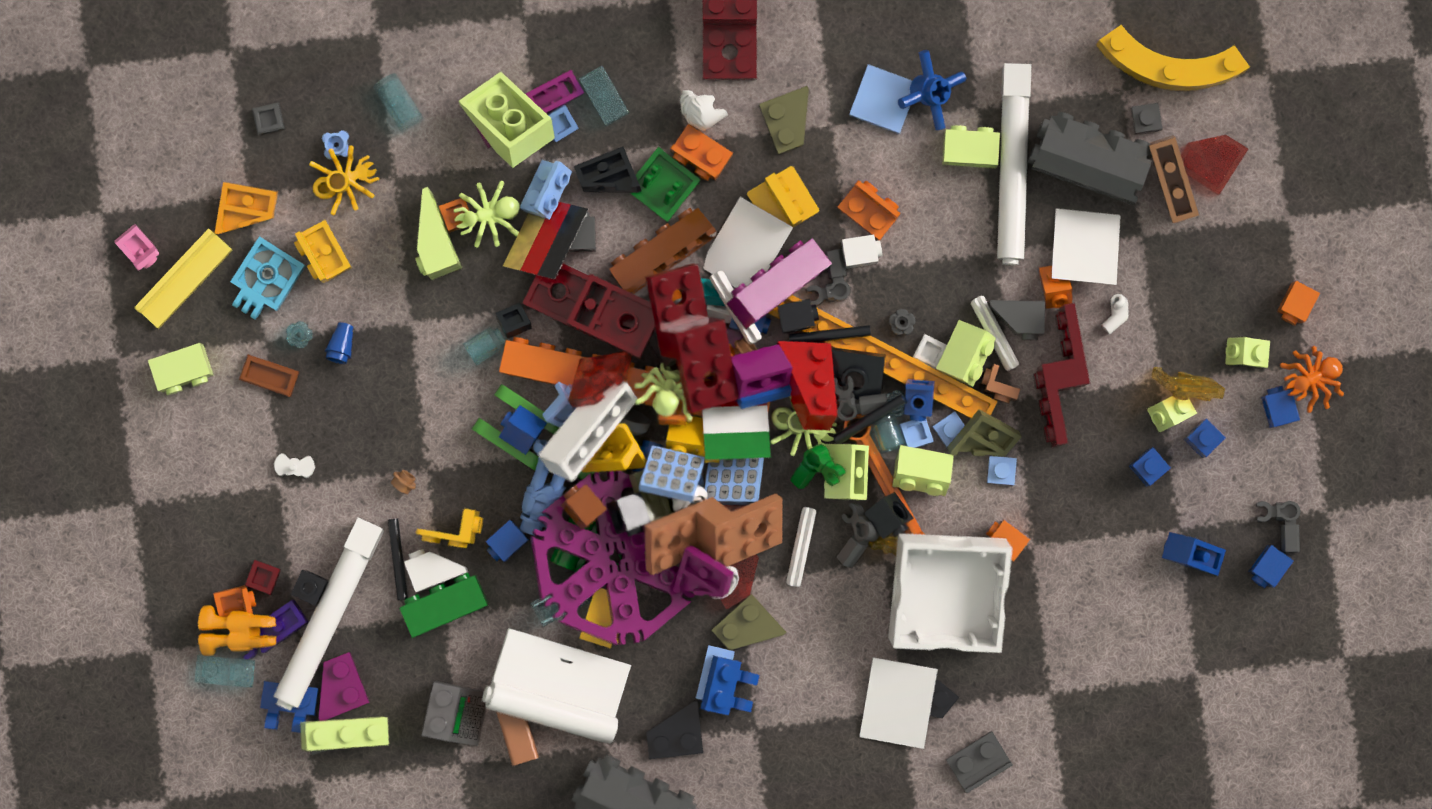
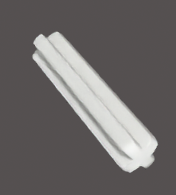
(724, 290)
(991, 325)
(801, 546)

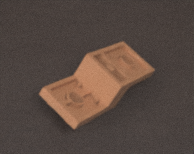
(714, 531)

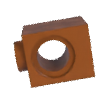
(582, 505)

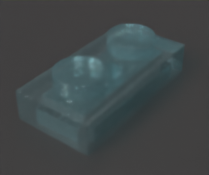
(604, 96)

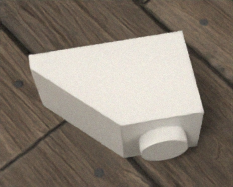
(431, 569)

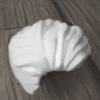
(700, 110)

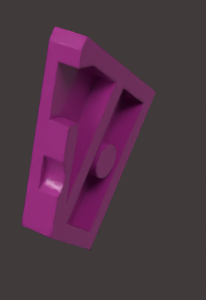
(702, 575)
(340, 687)

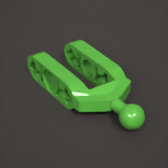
(492, 433)

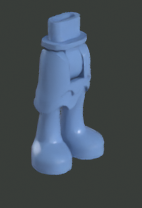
(539, 495)

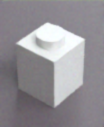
(861, 251)

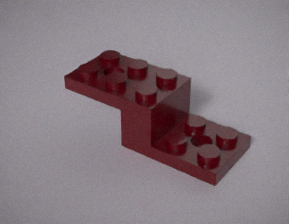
(730, 24)
(594, 308)
(692, 338)
(1061, 375)

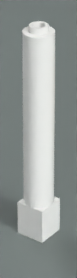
(1013, 162)
(328, 613)

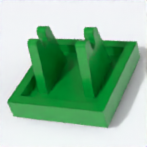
(664, 184)

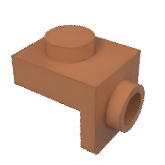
(1002, 392)

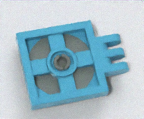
(265, 277)

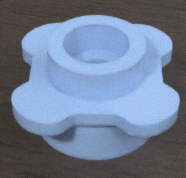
(331, 139)

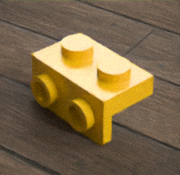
(322, 251)

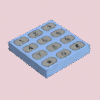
(672, 473)
(734, 480)

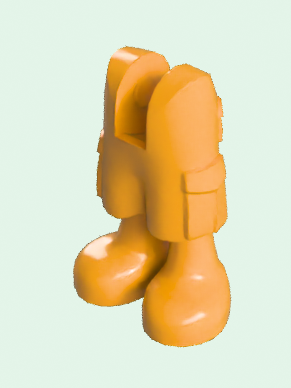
(243, 629)

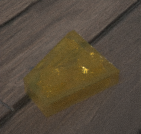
(1188, 385)

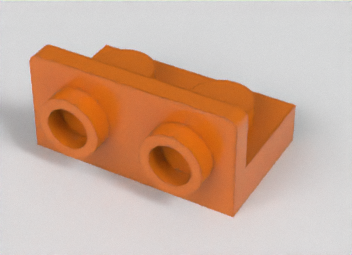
(700, 152)
(869, 209)

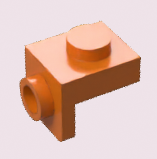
(1056, 291)
(234, 600)

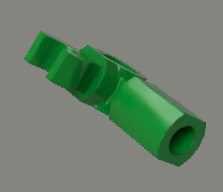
(817, 460)

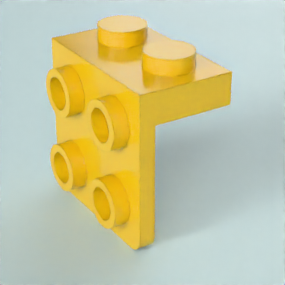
(470, 526)

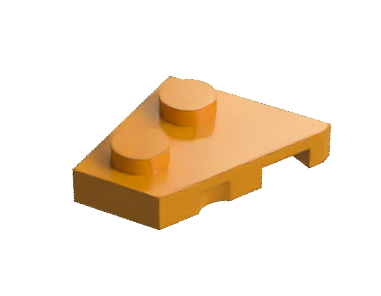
(244, 206)

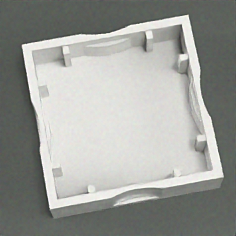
(949, 592)

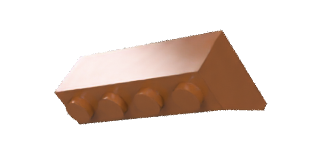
(664, 251)

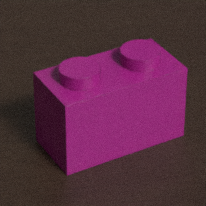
(761, 370)

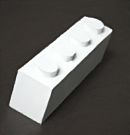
(586, 432)

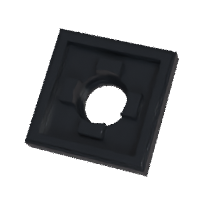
(866, 363)

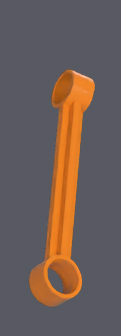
(882, 474)

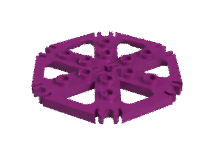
(596, 573)

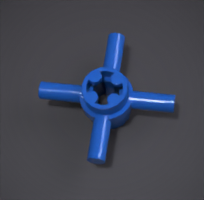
(931, 89)

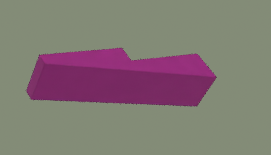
(551, 95)

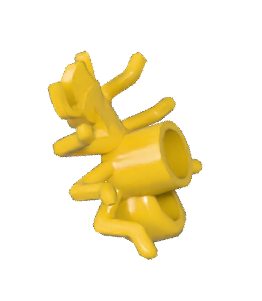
(339, 182)

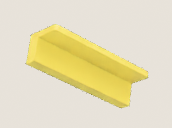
(183, 278)

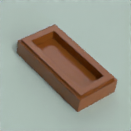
(269, 375)

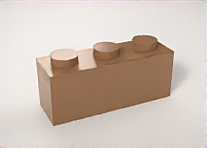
(1173, 179)

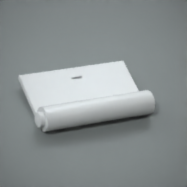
(545, 688)

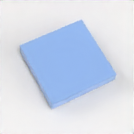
(879, 98)

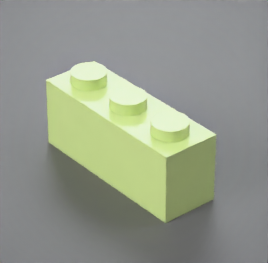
(344, 733)

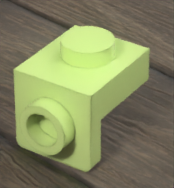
(1247, 352)
(1170, 412)

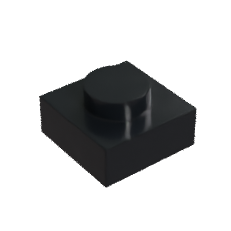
(513, 320)

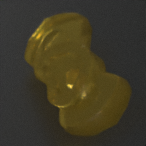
(887, 545)

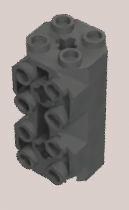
(1091, 159)
(618, 788)

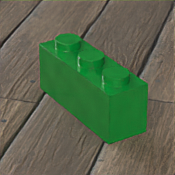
(443, 605)

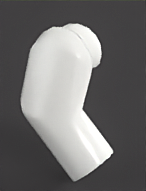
(1119, 313)

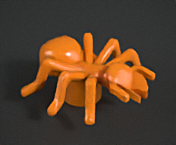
(1314, 378)

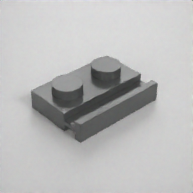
(979, 762)

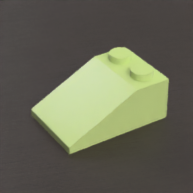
(508, 119)
(434, 245)

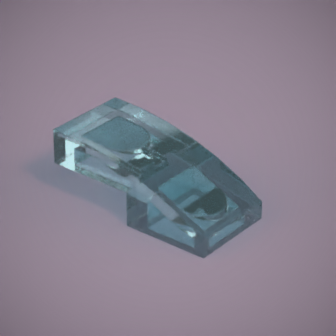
(225, 671)

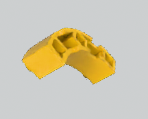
(1166, 71)

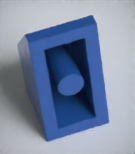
(1193, 553)

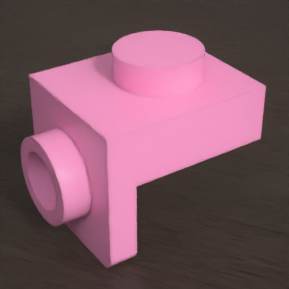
(137, 247)

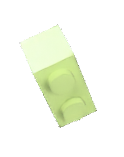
(971, 147)
(966, 353)
(181, 368)
(855, 462)
(922, 471)

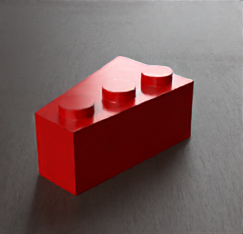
(812, 383)

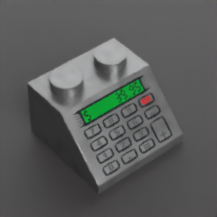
(454, 714)

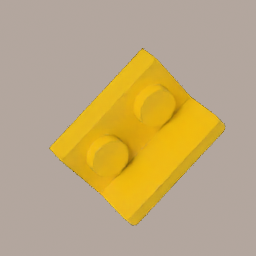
(784, 197)
(617, 453)

